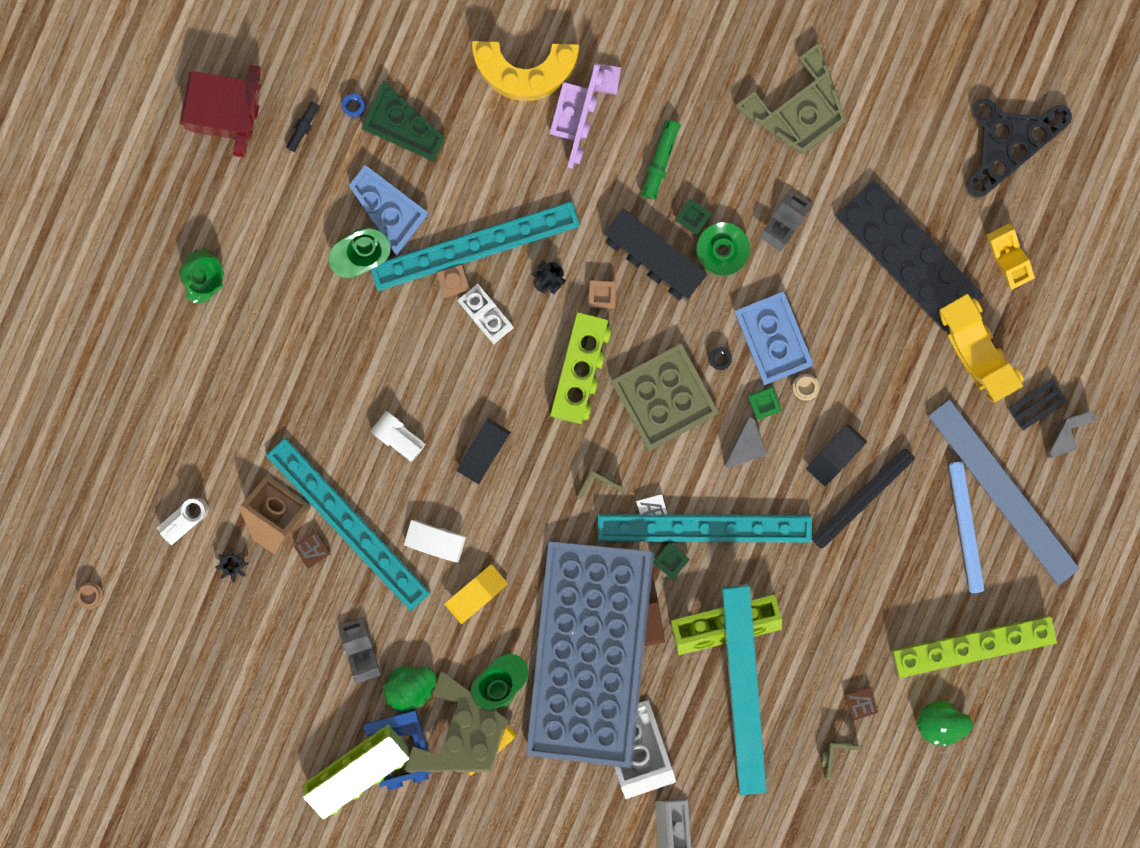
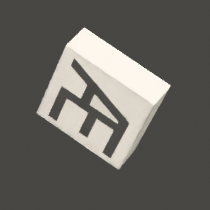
(652, 505)

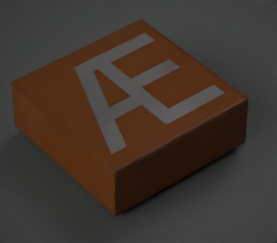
(312, 550)
(861, 703)

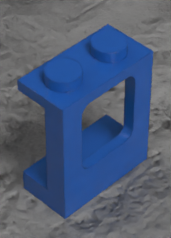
(402, 724)

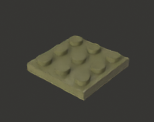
(664, 397)

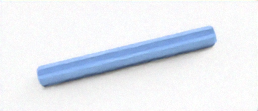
(966, 527)

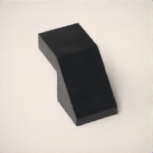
(483, 451)
(836, 455)

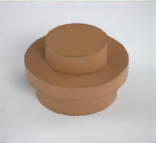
(89, 595)

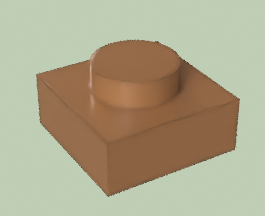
(453, 281)
(602, 294)

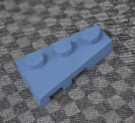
(388, 208)

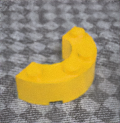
(525, 83)
(976, 351)

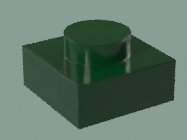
(693, 217)
(671, 560)

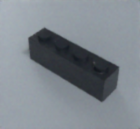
(655, 255)

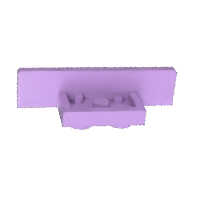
(572, 113)

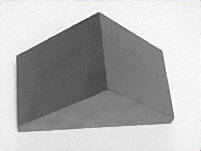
(748, 445)

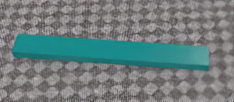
(475, 246)
(348, 524)
(704, 527)
(744, 689)

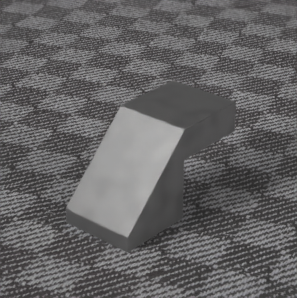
(786, 220)
(1063, 440)
(359, 650)

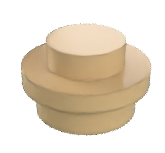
(805, 387)

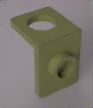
(604, 477)
(827, 756)

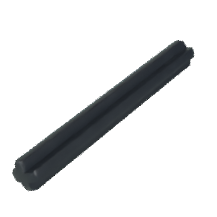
(863, 498)

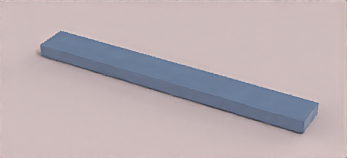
(1003, 492)

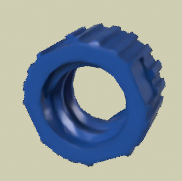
(359, 111)

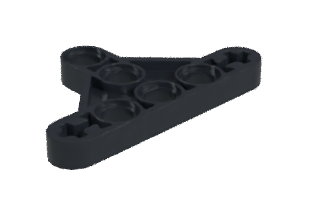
(1020, 132)

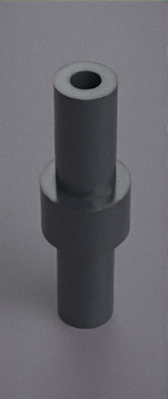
(302, 126)

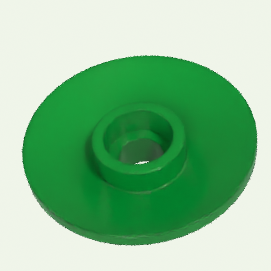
(733, 239)

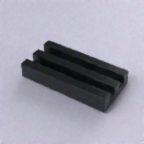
(1018, 417)

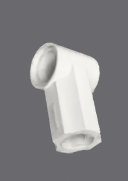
(394, 433)
(181, 521)

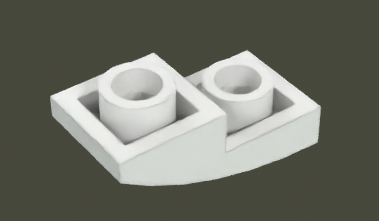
(485, 314)
(434, 541)

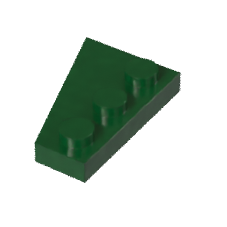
(401, 125)

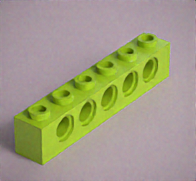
(973, 646)

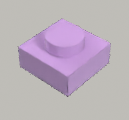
(610, 80)

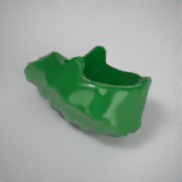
(201, 275)
(409, 687)
(943, 724)

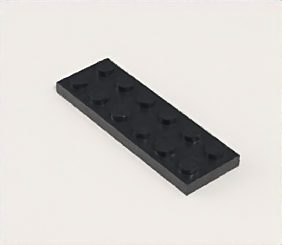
(905, 251)

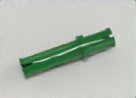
(656, 170)

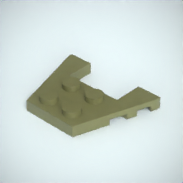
(808, 114)
(471, 738)

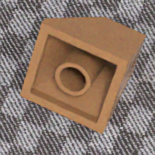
(272, 513)

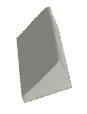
(673, 823)

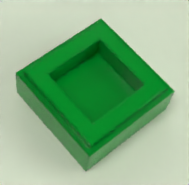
(764, 403)

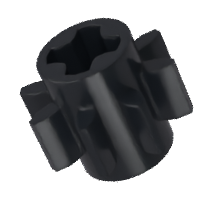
(548, 277)
(239, 570)

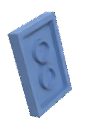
(773, 338)

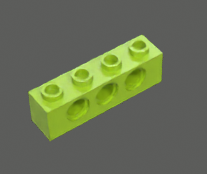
(584, 326)
(708, 628)

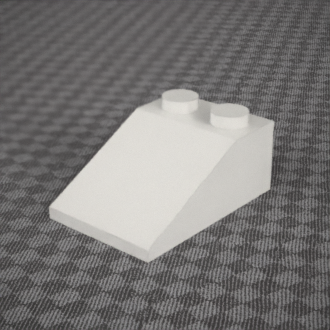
(650, 761)

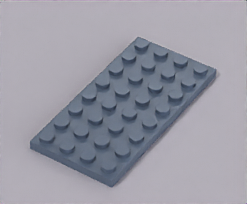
(590, 654)

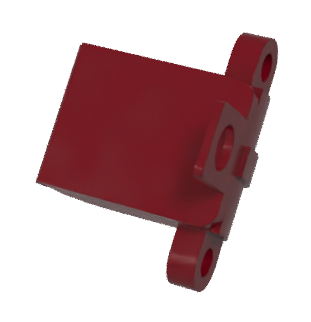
(222, 106)

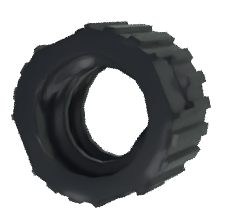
(720, 350)

